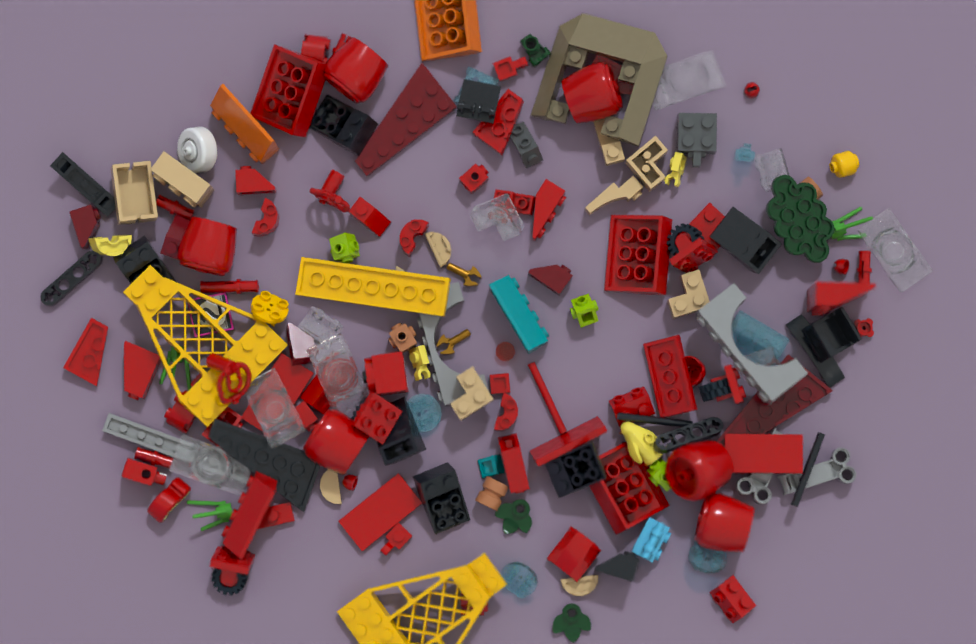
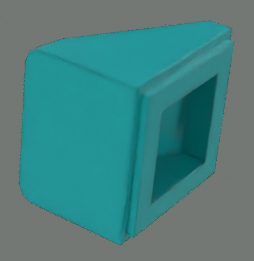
(491, 466)

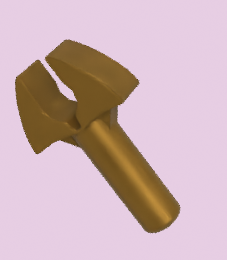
(464, 273)
(454, 340)

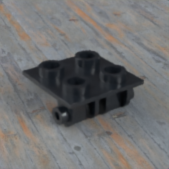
(478, 101)

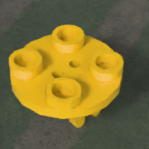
(269, 308)

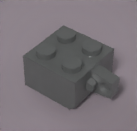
(697, 135)

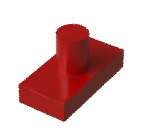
(277, 515)

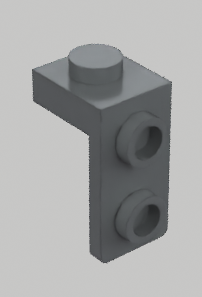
(526, 145)

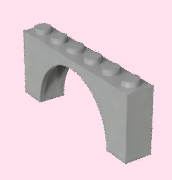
(446, 377)
(768, 380)

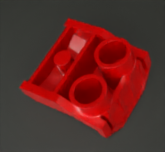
(574, 554)

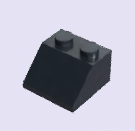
(620, 566)

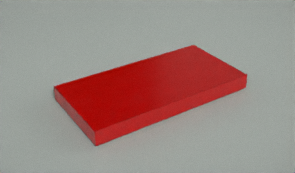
(670, 376)
(294, 378)
(568, 441)
(766, 453)
(380, 512)

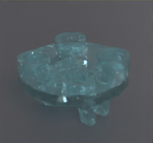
(419, 404)
(706, 559)
(519, 585)

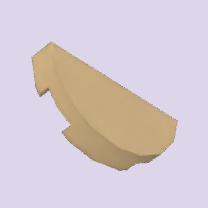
(440, 247)
(330, 487)
(582, 587)

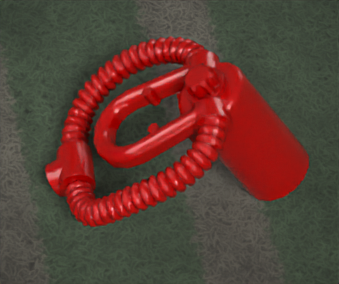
(327, 193)
(227, 368)

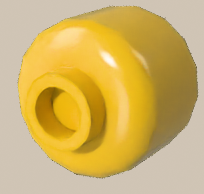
(844, 164)

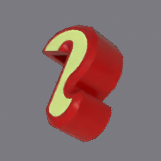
(168, 499)

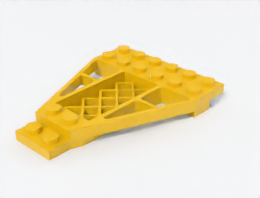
(255, 348)
(374, 625)

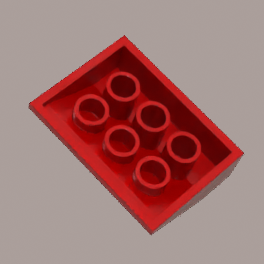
(289, 91)
(638, 254)
(830, 295)
(627, 492)

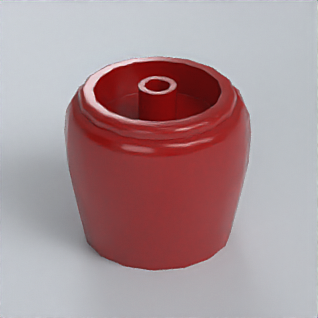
(355, 70)
(592, 93)
(208, 246)
(334, 442)
(698, 469)
(724, 523)

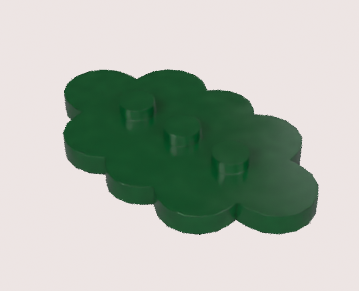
(800, 218)

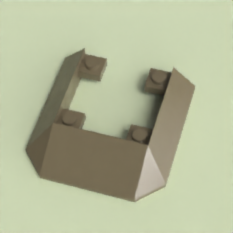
(642, 66)

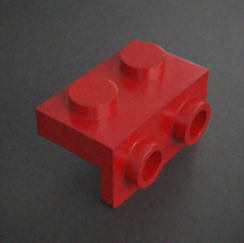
(633, 403)
(732, 599)

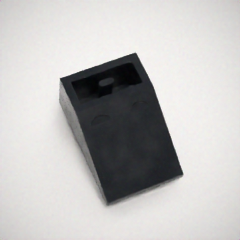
(343, 125)
(745, 240)
(138, 258)
(404, 437)
(575, 470)
(442, 497)

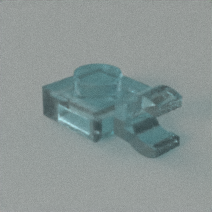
(744, 153)

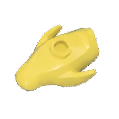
(640, 443)

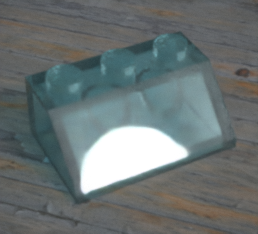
(753, 336)

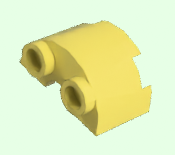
(114, 247)

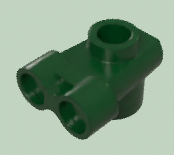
(536, 54)

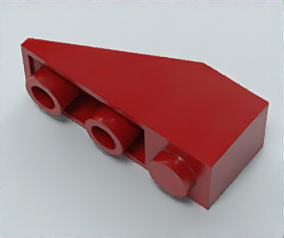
(546, 201)

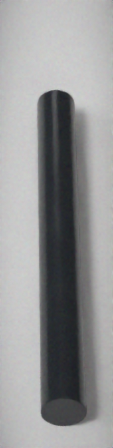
(653, 420)
(808, 468)

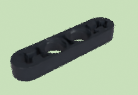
(73, 281)
(689, 437)

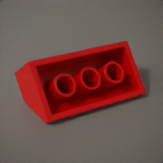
(249, 513)

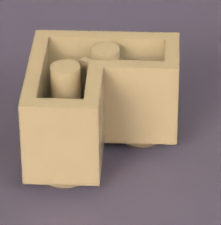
(643, 163)
(694, 297)
(476, 394)

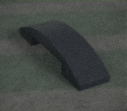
(84, 183)
(829, 369)

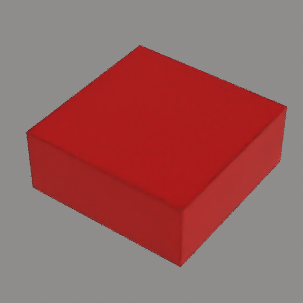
(500, 383)

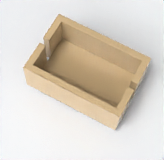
(181, 180)
(134, 192)

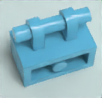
(651, 539)

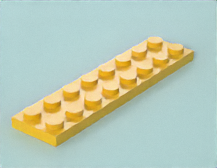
(373, 286)

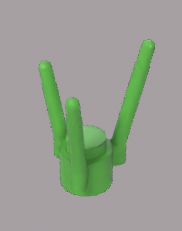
(840, 228)
(172, 356)
(223, 511)

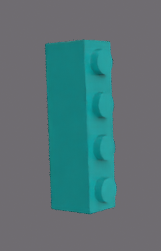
(518, 314)

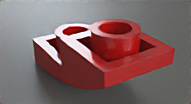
(523, 203)

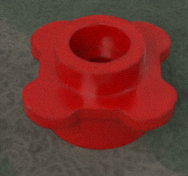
(866, 323)

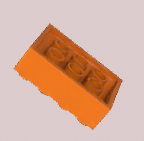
(447, 28)
(243, 125)

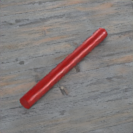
(547, 398)

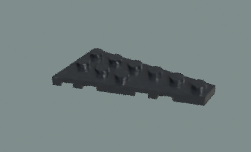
(284, 463)

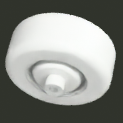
(197, 149)

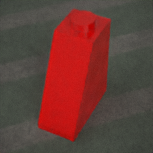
(139, 370)
(513, 463)

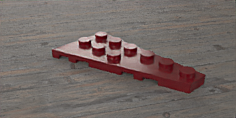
(412, 114)
(761, 417)

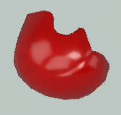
(696, 370)

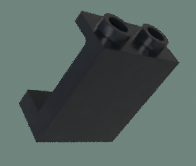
(831, 334)

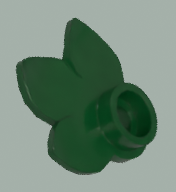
(512, 518)
(571, 625)

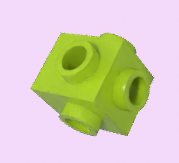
(344, 247)
(584, 310)
(658, 474)

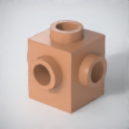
(405, 344)

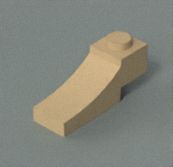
(610, 146)
(629, 190)

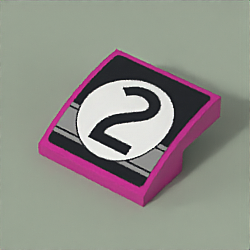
(214, 312)

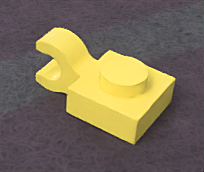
(677, 167)
(419, 360)

